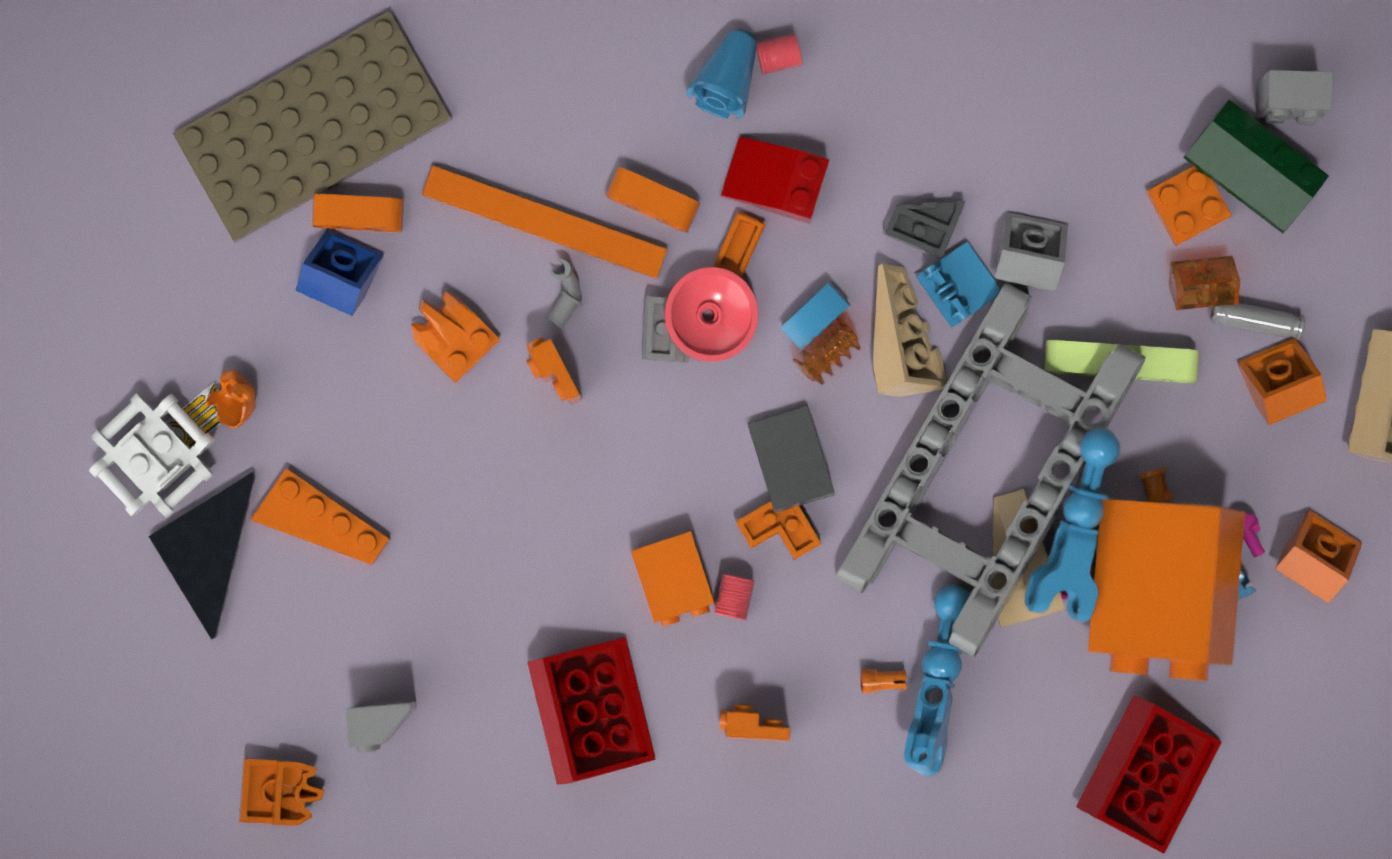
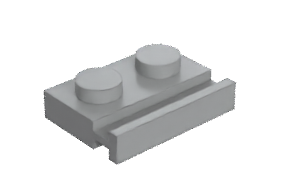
(656, 340)

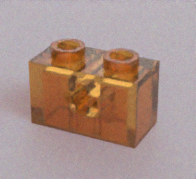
(1204, 282)

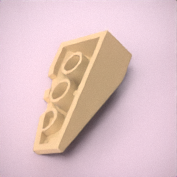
(902, 352)
(1004, 511)

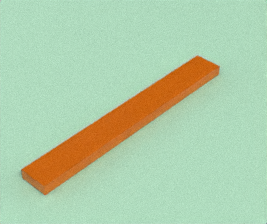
(544, 222)

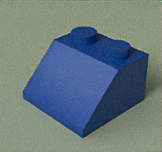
(338, 272)

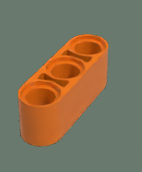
(652, 199)
(357, 213)

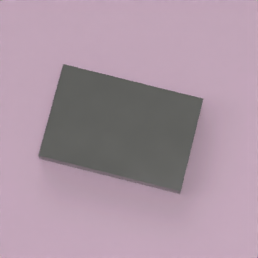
(791, 459)

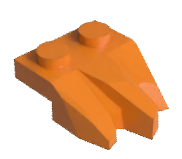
(453, 335)
(276, 792)

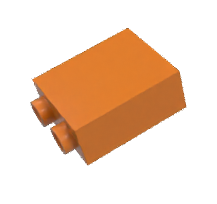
(1167, 586)

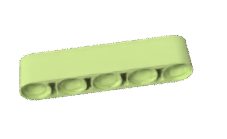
(1088, 357)

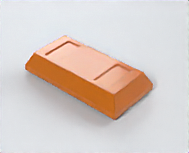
(739, 244)

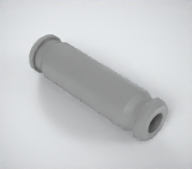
(1259, 320)

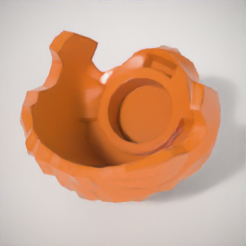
(235, 399)

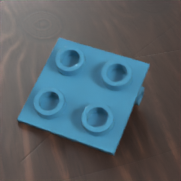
(959, 284)

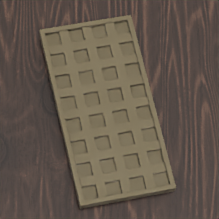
(312, 126)

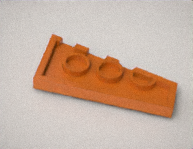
(311, 515)

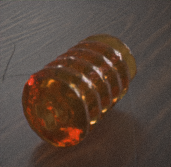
(828, 352)

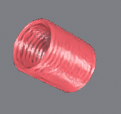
(779, 53)
(734, 596)

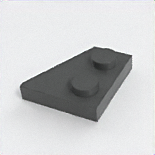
(925, 225)

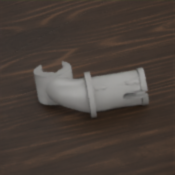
(570, 297)

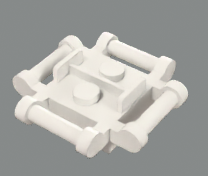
(152, 455)

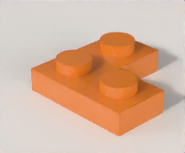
(789, 524)

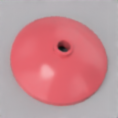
(732, 310)

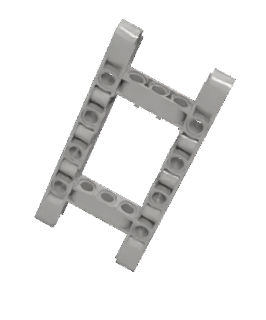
(936, 441)

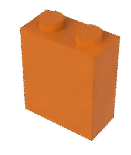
(673, 579)

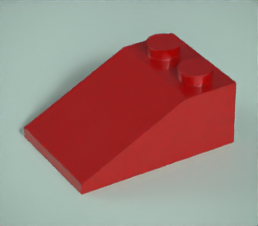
(775, 178)

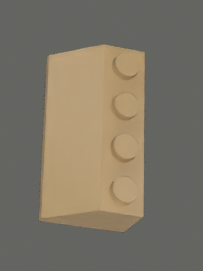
(1373, 418)

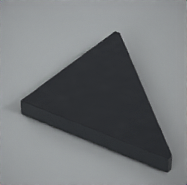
(203, 550)

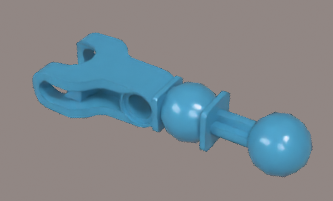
(1076, 537)
(941, 667)

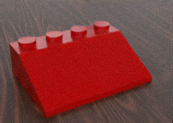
(591, 711)
(1149, 774)

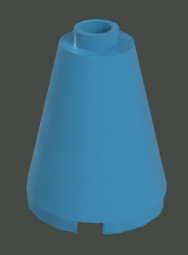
(726, 77)

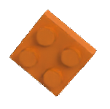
(1188, 204)

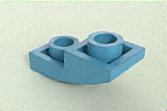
(815, 316)

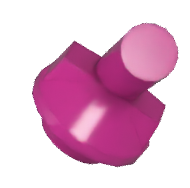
(1251, 527)

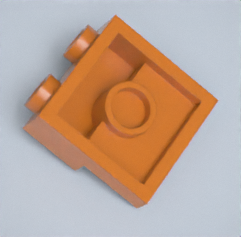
(547, 364)
(744, 723)

